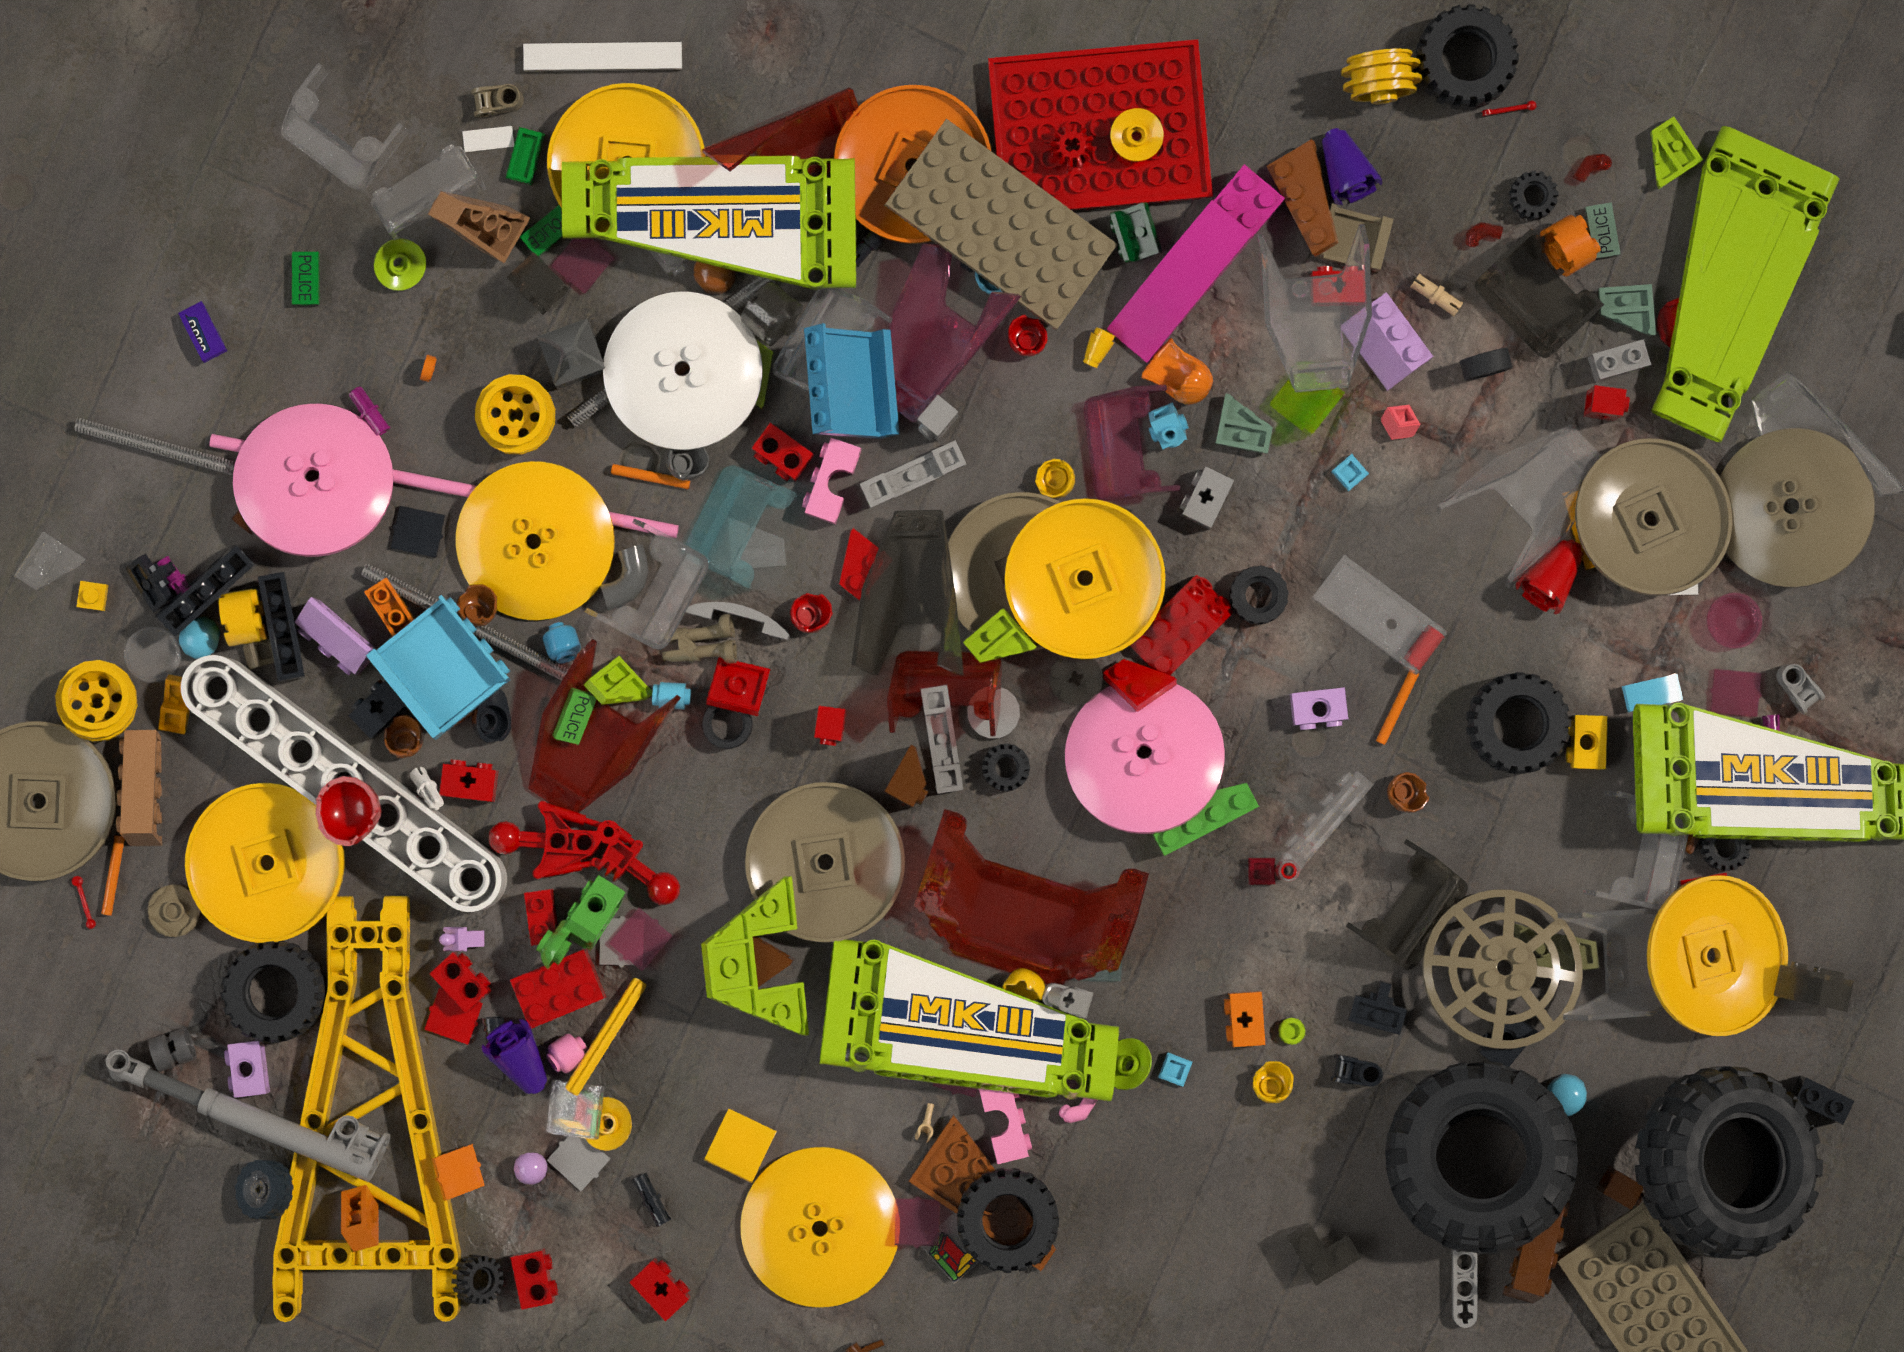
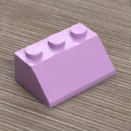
(1392, 344)
(334, 636)

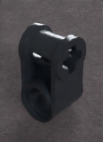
(1354, 1071)

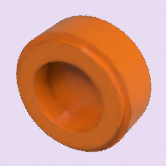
(428, 368)

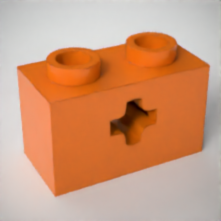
(1252, 1004)
(359, 1218)

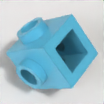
(1168, 426)

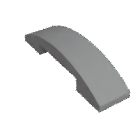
(913, 474)
(707, 609)
(942, 739)

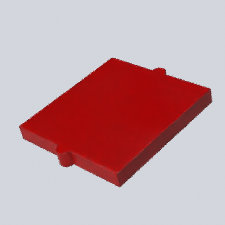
(450, 1020)

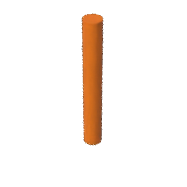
(649, 476)
(1396, 708)
(113, 874)

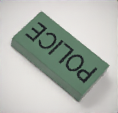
(1603, 228)

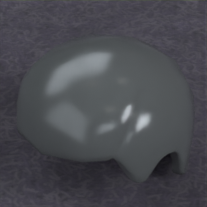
(687, 464)

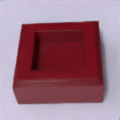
(1261, 871)

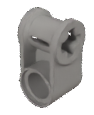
(1803, 690)
(1068, 999)

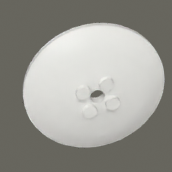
(690, 408)

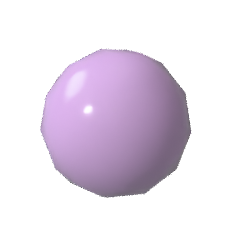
(530, 1168)

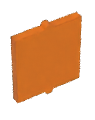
(458, 1172)

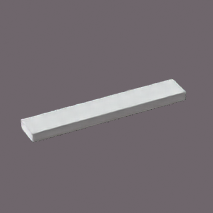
(602, 56)

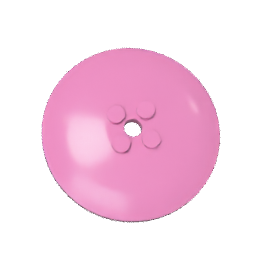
(320, 514)
(1152, 791)

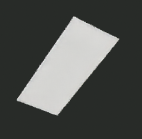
(488, 139)

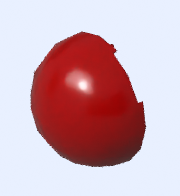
(347, 810)

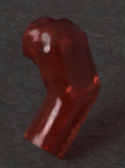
(1592, 163)
(1480, 231)

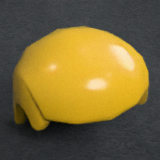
(1055, 478)
(1025, 983)
(1273, 1082)

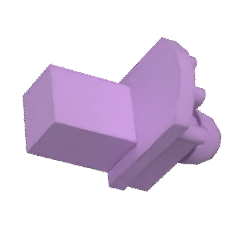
(459, 939)

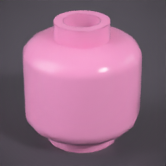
(566, 1053)

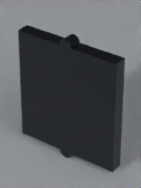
(418, 531)

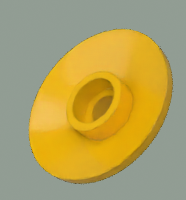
(1137, 121)
(617, 1135)

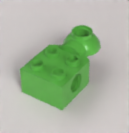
(582, 924)

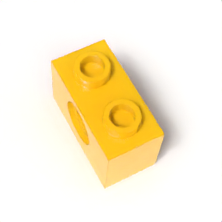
(1597, 730)

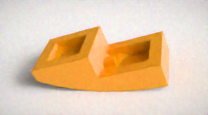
(173, 711)

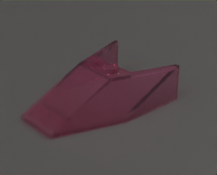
(929, 337)

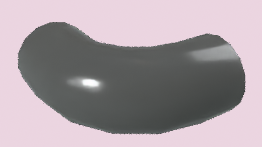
(631, 579)

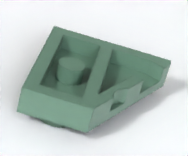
(1629, 307)
(1242, 428)

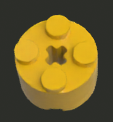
(242, 617)

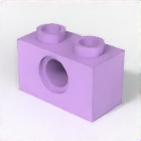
(1333, 700)
(255, 1054)

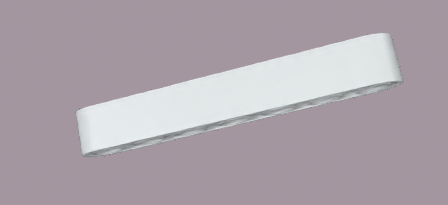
(329, 759)

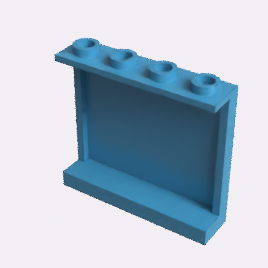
(851, 382)

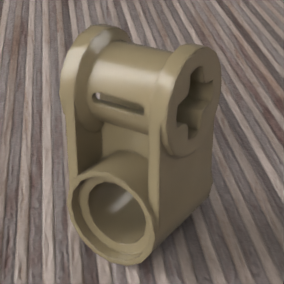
(494, 100)

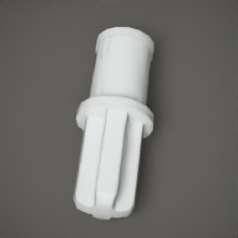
(426, 788)

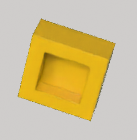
(92, 595)

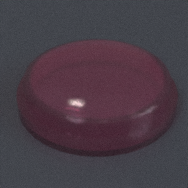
(1734, 620)

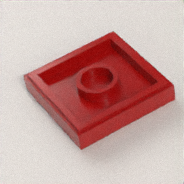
(738, 687)

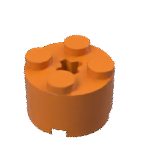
(1570, 244)

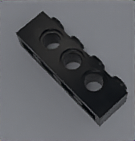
(204, 590)
(281, 627)

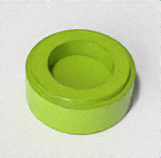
(1291, 1031)

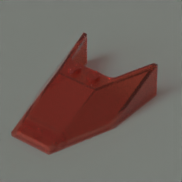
(800, 132)
(608, 750)

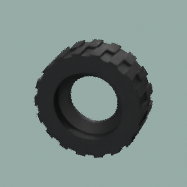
(1238, 595)

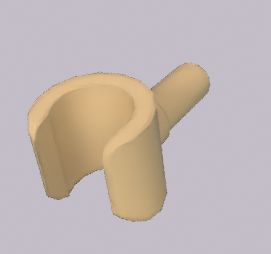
(925, 1127)

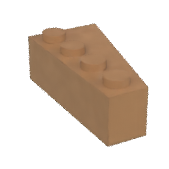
(481, 223)
(140, 788)

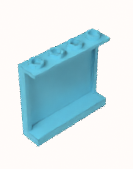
(440, 667)

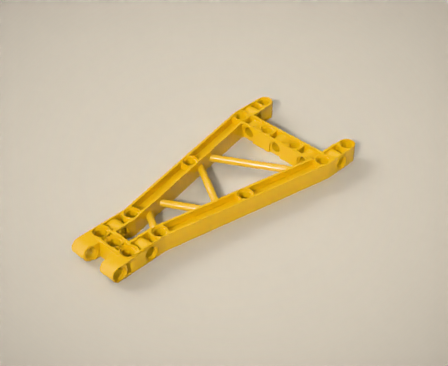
(413, 1085)

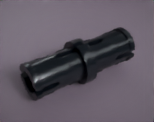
(651, 1199)

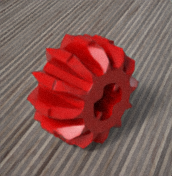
(1070, 137)

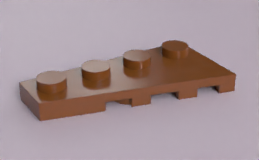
(1304, 193)

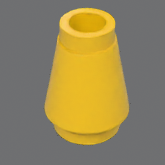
(1098, 346)

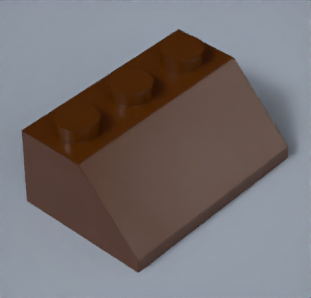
(909, 780)

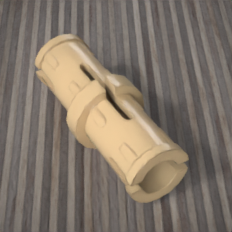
(1436, 295)

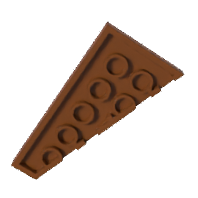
(951, 1168)

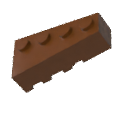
(1534, 1262)

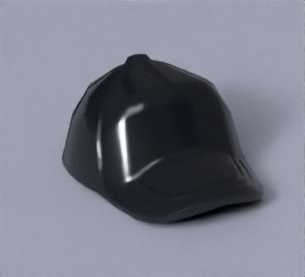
(492, 718)

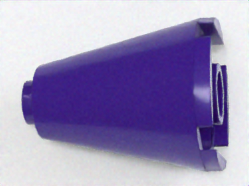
(1347, 167)
(516, 1055)

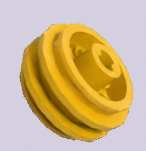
(1381, 75)
(519, 386)
(92, 673)

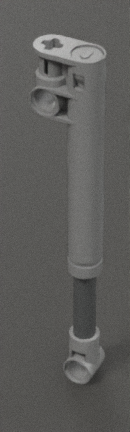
(352, 1154)

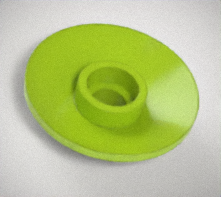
(410, 269)
(1130, 1052)

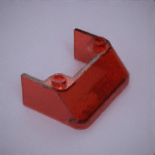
(919, 670)

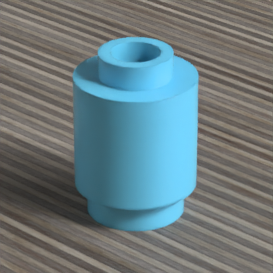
(666, 691)

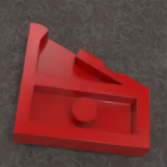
(857, 563)
(1138, 683)

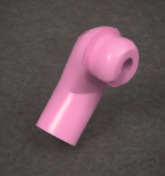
(1077, 1113)

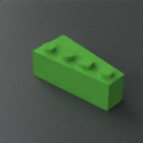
(1222, 808)

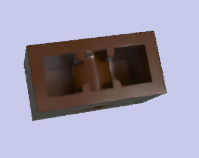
(1621, 1188)

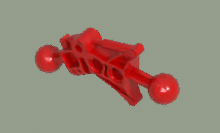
(618, 858)

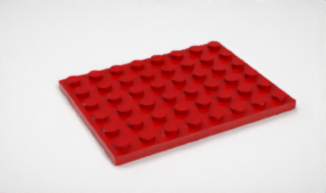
(1091, 89)

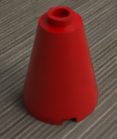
(1552, 577)

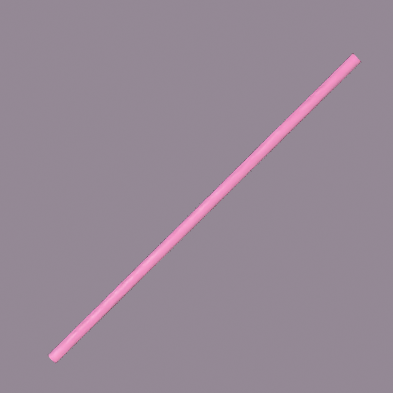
(459, 489)

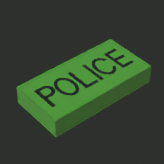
(574, 716)

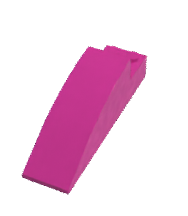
(1195, 263)

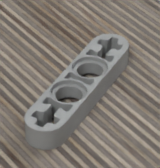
(1458, 1276)

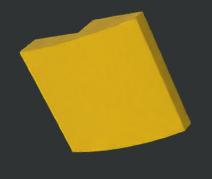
(740, 1145)

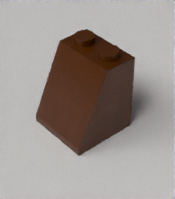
(769, 960)

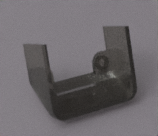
(1416, 911)

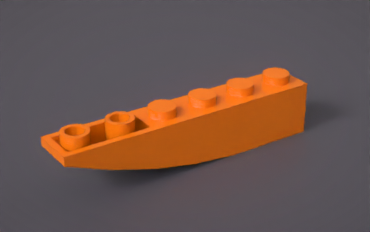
(392, 610)

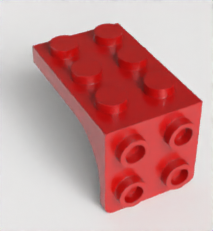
(1182, 626)

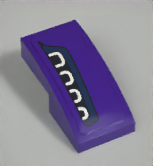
(202, 332)

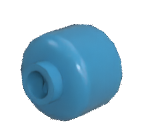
(561, 642)

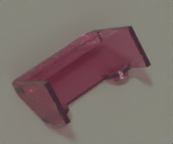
(1116, 445)

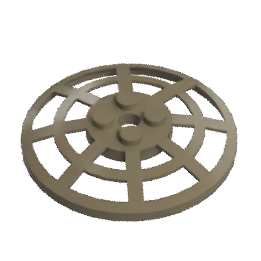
(1486, 974)

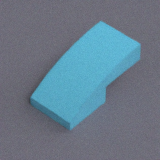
(1653, 691)

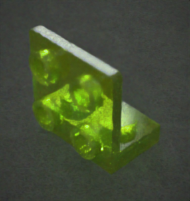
(1305, 408)

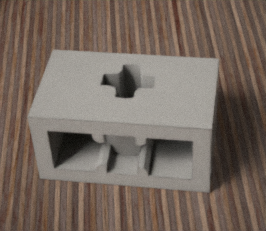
(1619, 361)
(937, 419)
(1206, 513)

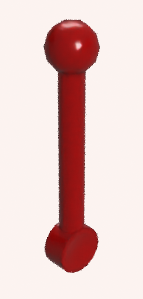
(1531, 105)
(78, 881)

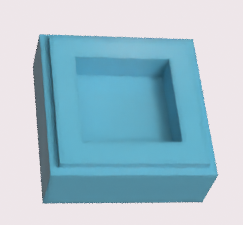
(1350, 472)
(1175, 1069)

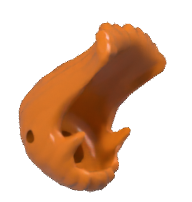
(1184, 375)

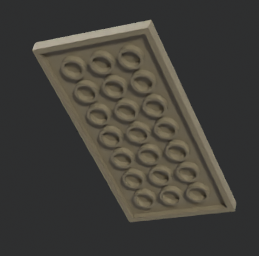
(1000, 224)
(1646, 1290)

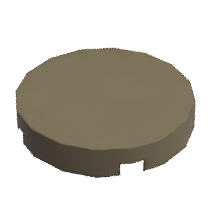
(173, 911)

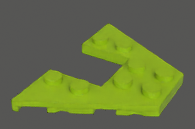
(732, 966)

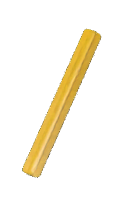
(605, 1036)

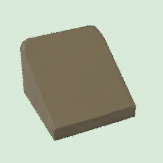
(258, 654)

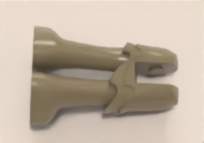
(692, 652)

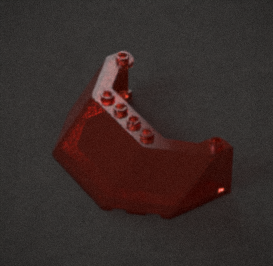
(1022, 918)

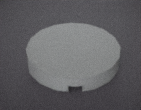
(1007, 720)

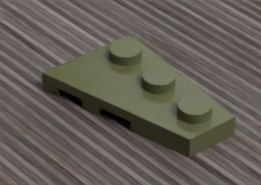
(1587, 949)

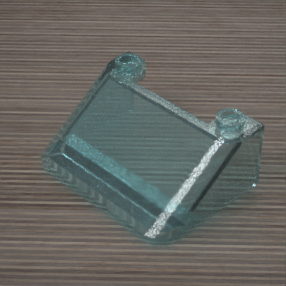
(731, 520)

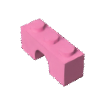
(837, 458)
(1011, 1143)

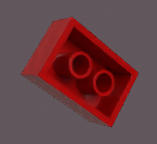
(558, 990)

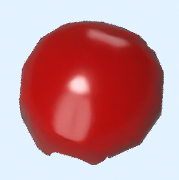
(1027, 336)
(811, 612)

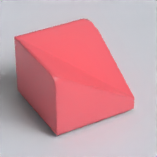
(1400, 422)

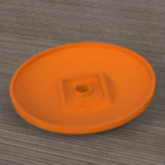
(885, 137)

